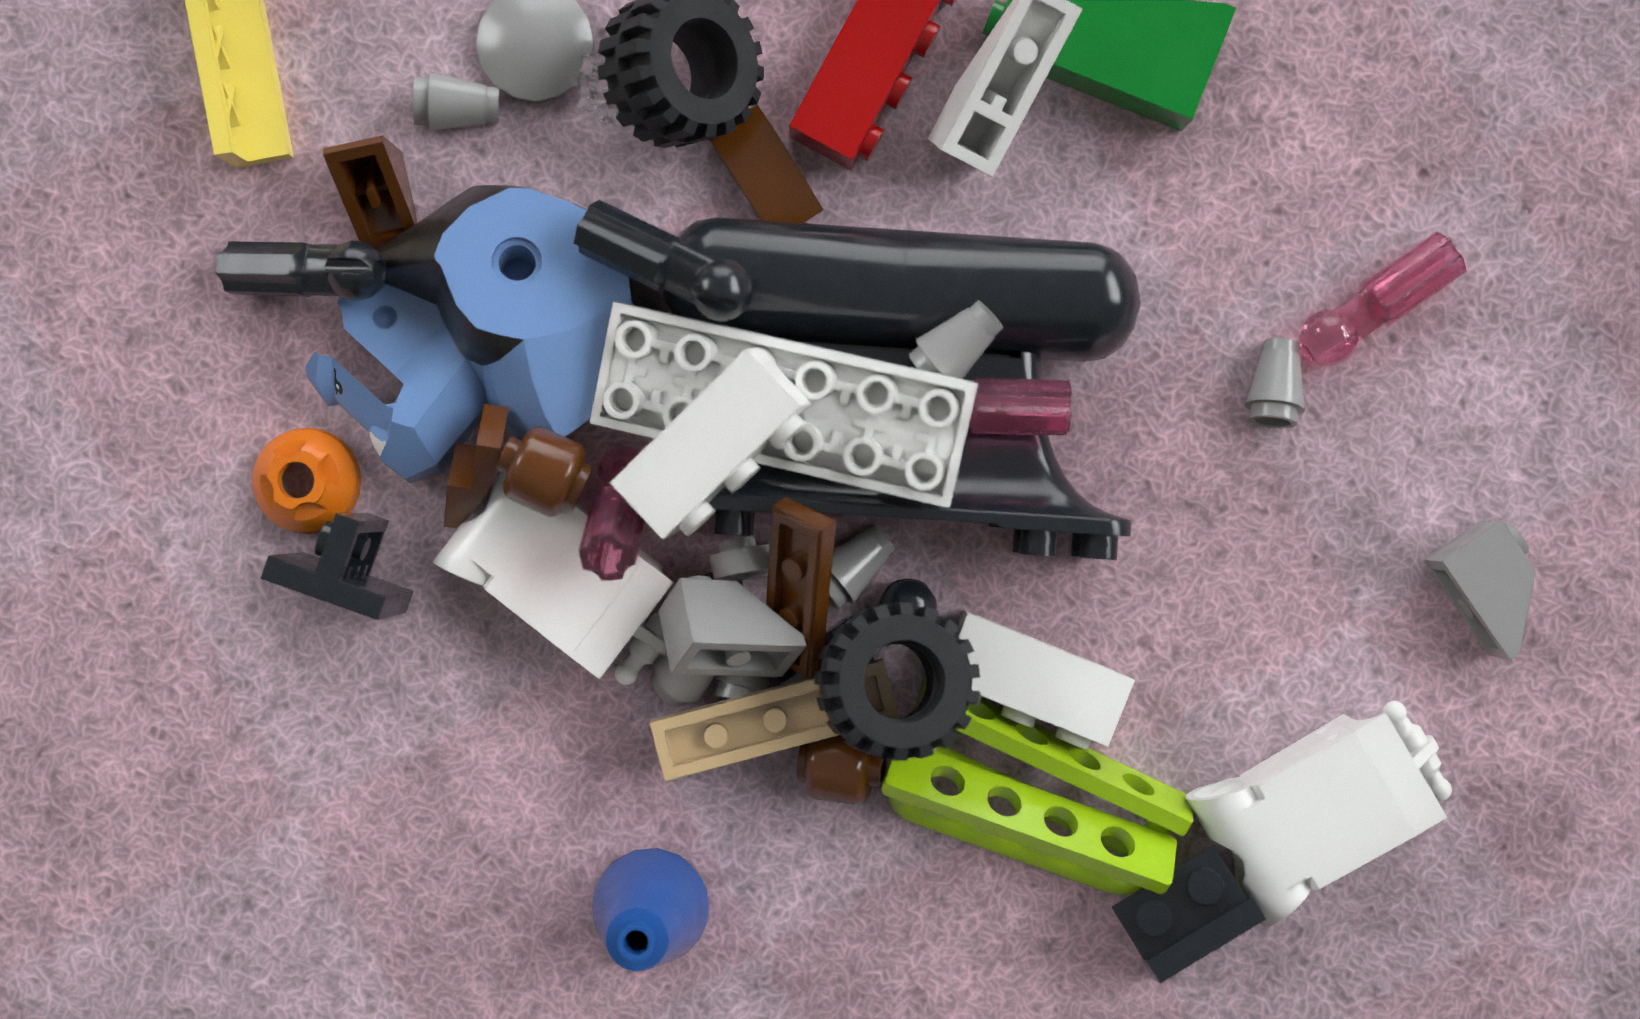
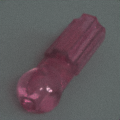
(1333, 335)
(1021, 406)
(612, 524)

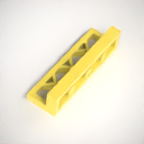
(239, 81)

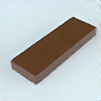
(801, 575)

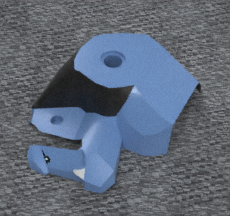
(477, 312)

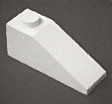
(1003, 82)

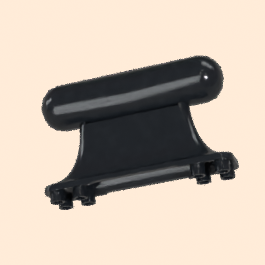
(883, 290)

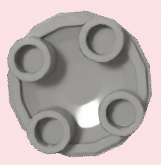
(533, 46)

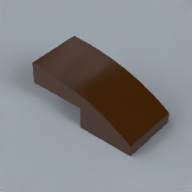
(766, 171)
(474, 467)

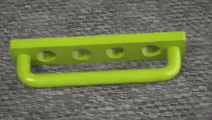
(1087, 769)
(1026, 834)

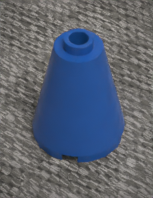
(649, 908)

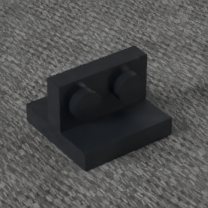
(344, 569)
(1191, 918)

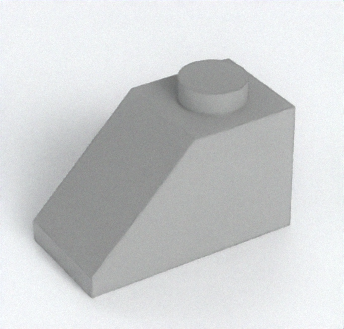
(1488, 583)
(725, 631)

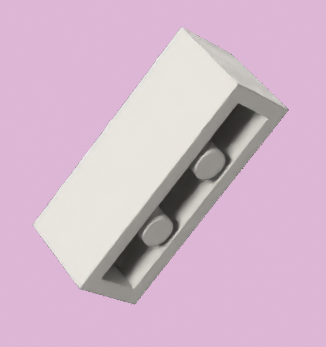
(712, 444)
(1045, 682)

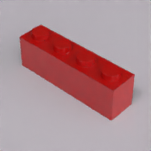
(864, 77)

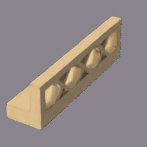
(754, 724)

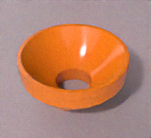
(334, 472)

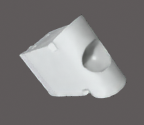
(538, 574)
(1324, 806)

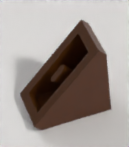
(373, 188)

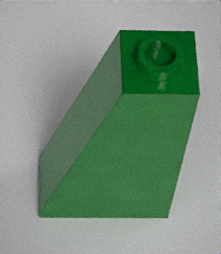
(1140, 53)

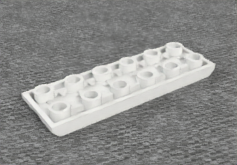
(865, 421)

